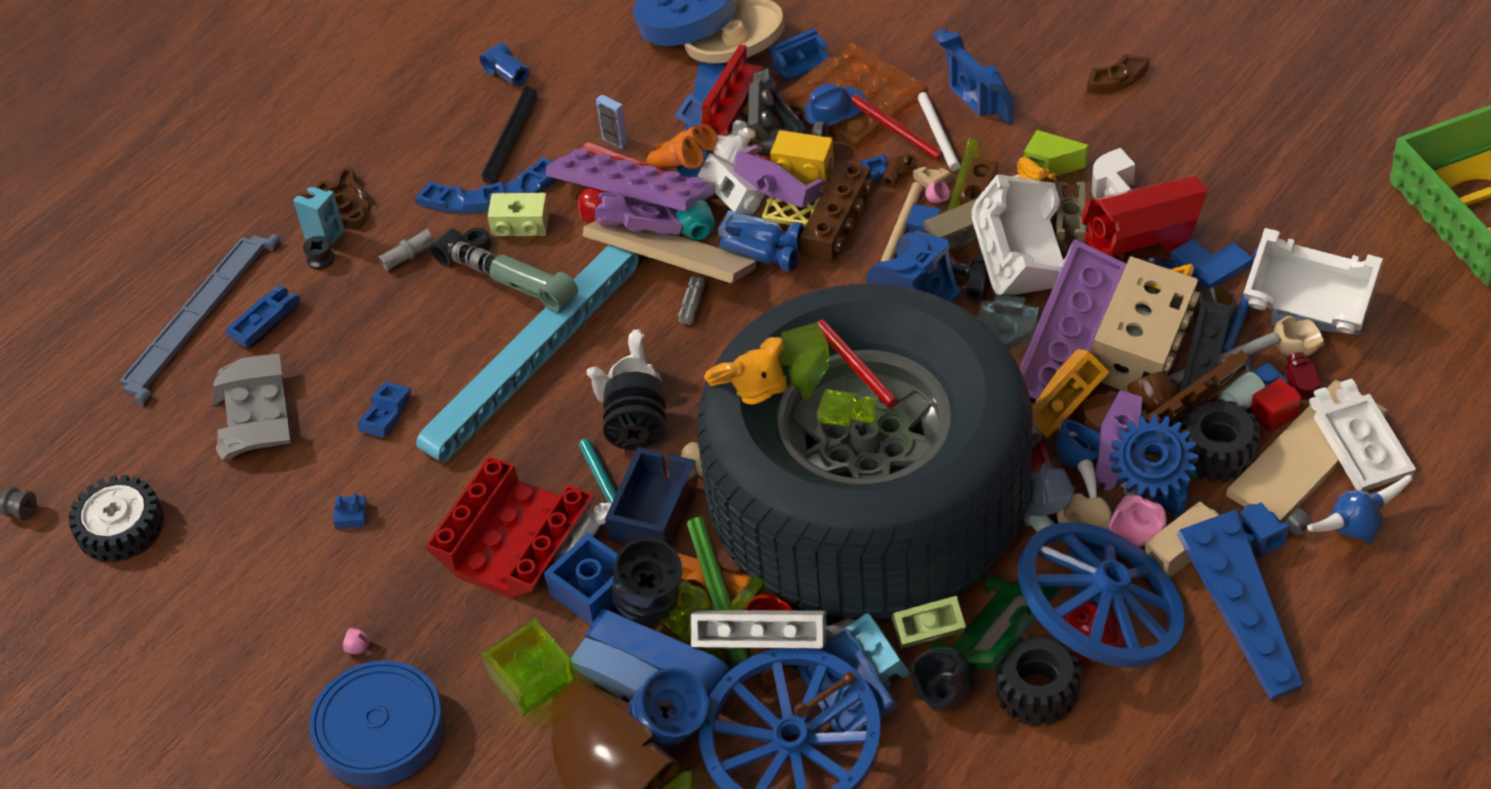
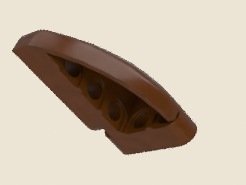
(603, 745)

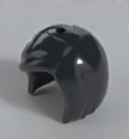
(943, 679)

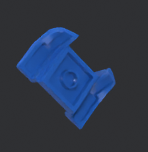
(974, 84)

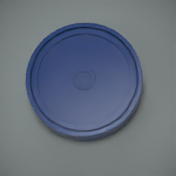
(681, 20)
(377, 723)

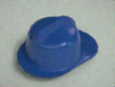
(831, 104)

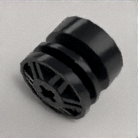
(634, 411)
(646, 565)

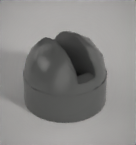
(1297, 521)

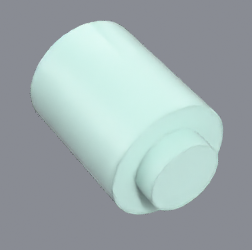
(1242, 390)

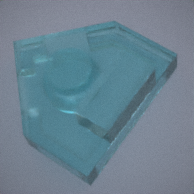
(1009, 318)

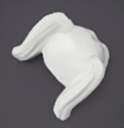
(635, 362)

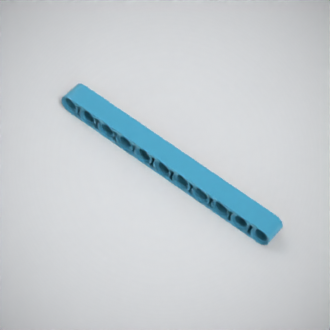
(524, 355)

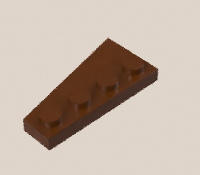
(1204, 389)

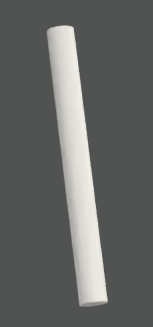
(938, 131)

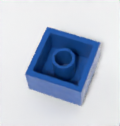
(584, 578)

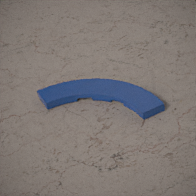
(456, 200)

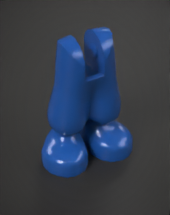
(762, 241)

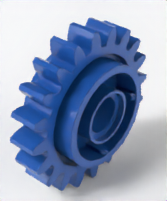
(1158, 439)

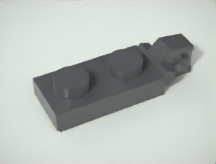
(760, 104)

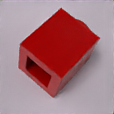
(1275, 405)

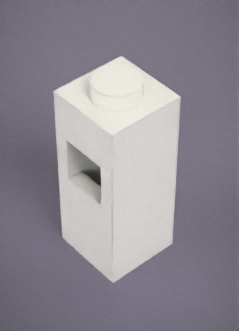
(730, 186)

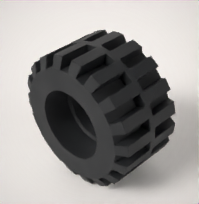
(1223, 422)
(1038, 702)

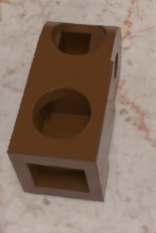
(977, 182)

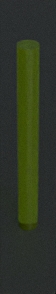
(969, 155)

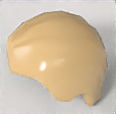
(1298, 336)
(1087, 511)

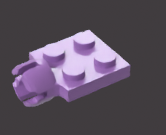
(636, 214)

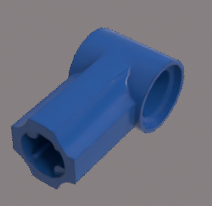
(501, 61)

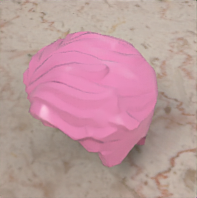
(1137, 519)

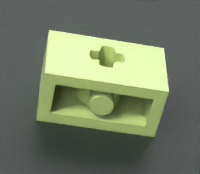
(518, 214)
(928, 622)

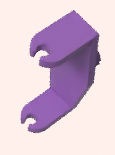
(774, 180)
(1124, 409)

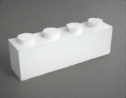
(758, 629)

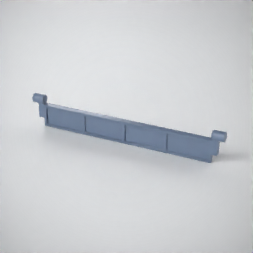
(192, 315)

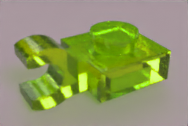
(842, 407)

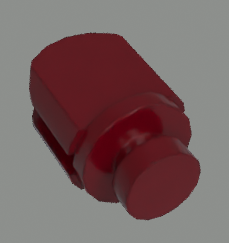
(1302, 375)

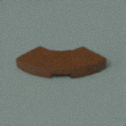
(1119, 75)

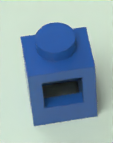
(1263, 529)

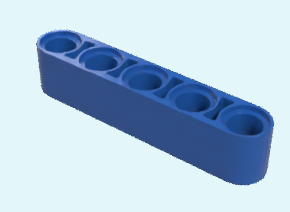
(656, 648)

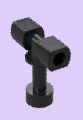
(976, 276)

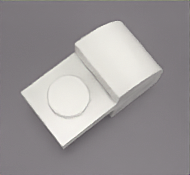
(1112, 173)

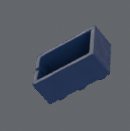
(648, 500)

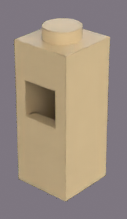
(1166, 546)

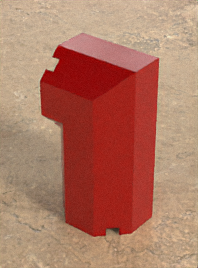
(1145, 216)

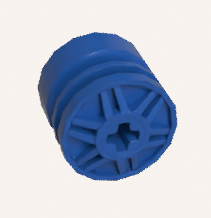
(683, 698)

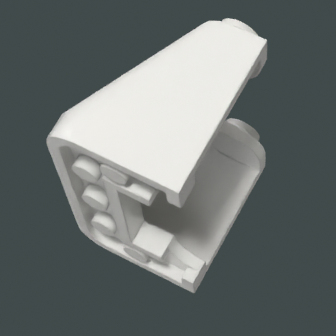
(1018, 234)
(1312, 283)

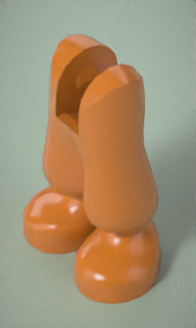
(684, 148)

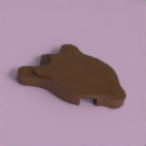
(350, 198)

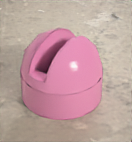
(937, 192)
(355, 641)

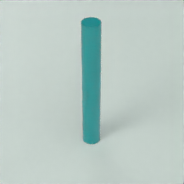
(597, 469)

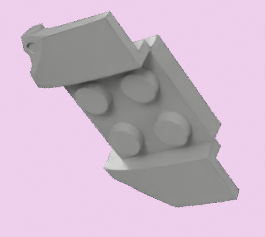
(253, 405)

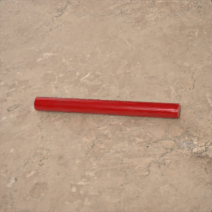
(896, 127)
(858, 365)

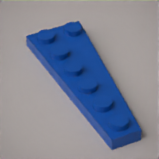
(1235, 584)

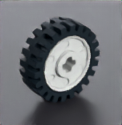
(116, 518)

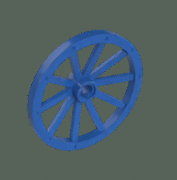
(1107, 586)
(790, 724)

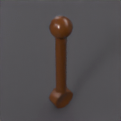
(803, 709)

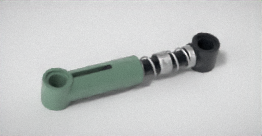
(551, 289)

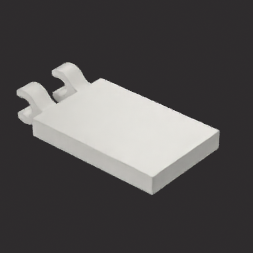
(1360, 437)

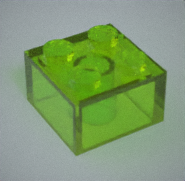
(528, 667)

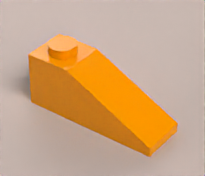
(1067, 390)

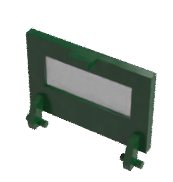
(997, 625)

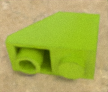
(1056, 153)

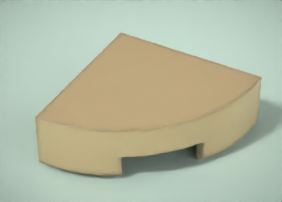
(928, 176)

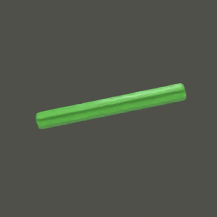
(713, 576)

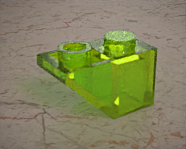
(806, 356)

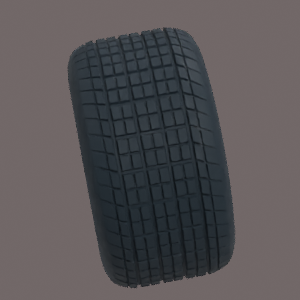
(881, 507)

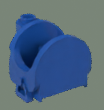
(919, 265)

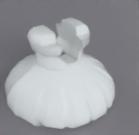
(735, 142)

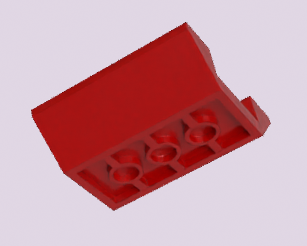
(506, 530)

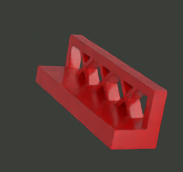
(729, 93)

